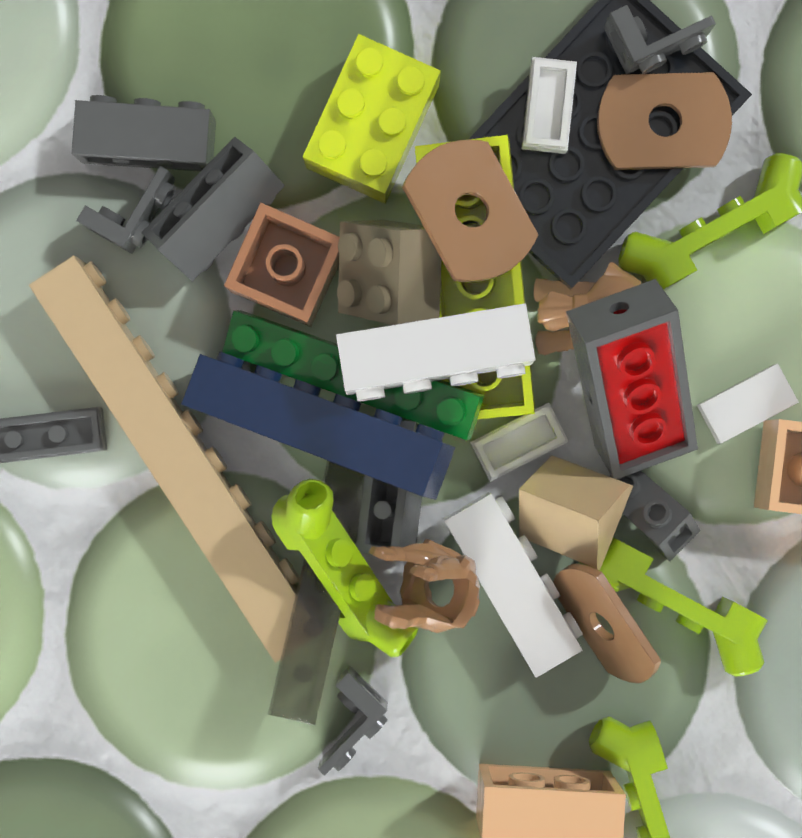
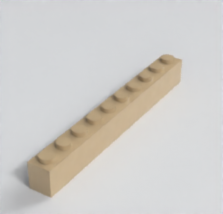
(171, 447)

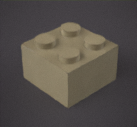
(388, 272)

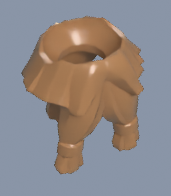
(557, 298)
(425, 564)

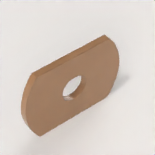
(702, 113)
(466, 251)
(625, 653)

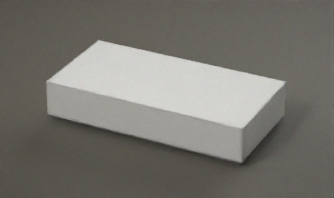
(549, 105)
(747, 403)
(519, 442)

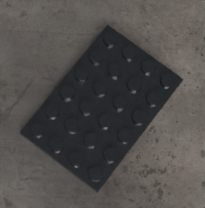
(578, 196)

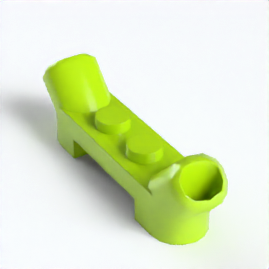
(773, 204)
(309, 525)
(732, 624)
(640, 754)

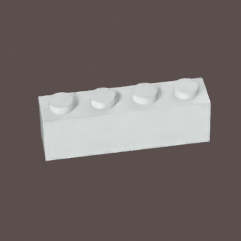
(436, 350)
(513, 583)

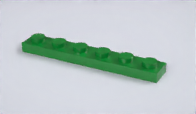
(318, 363)

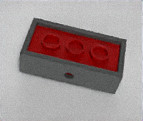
(634, 378)

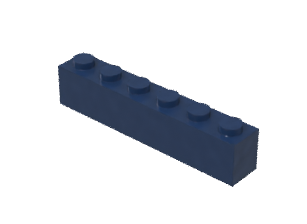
(318, 426)

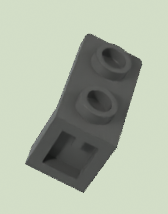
(630, 37)
(109, 224)
(658, 515)
(356, 696)

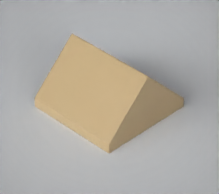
(572, 510)

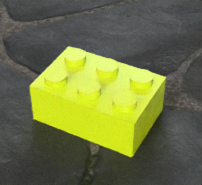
(372, 118)

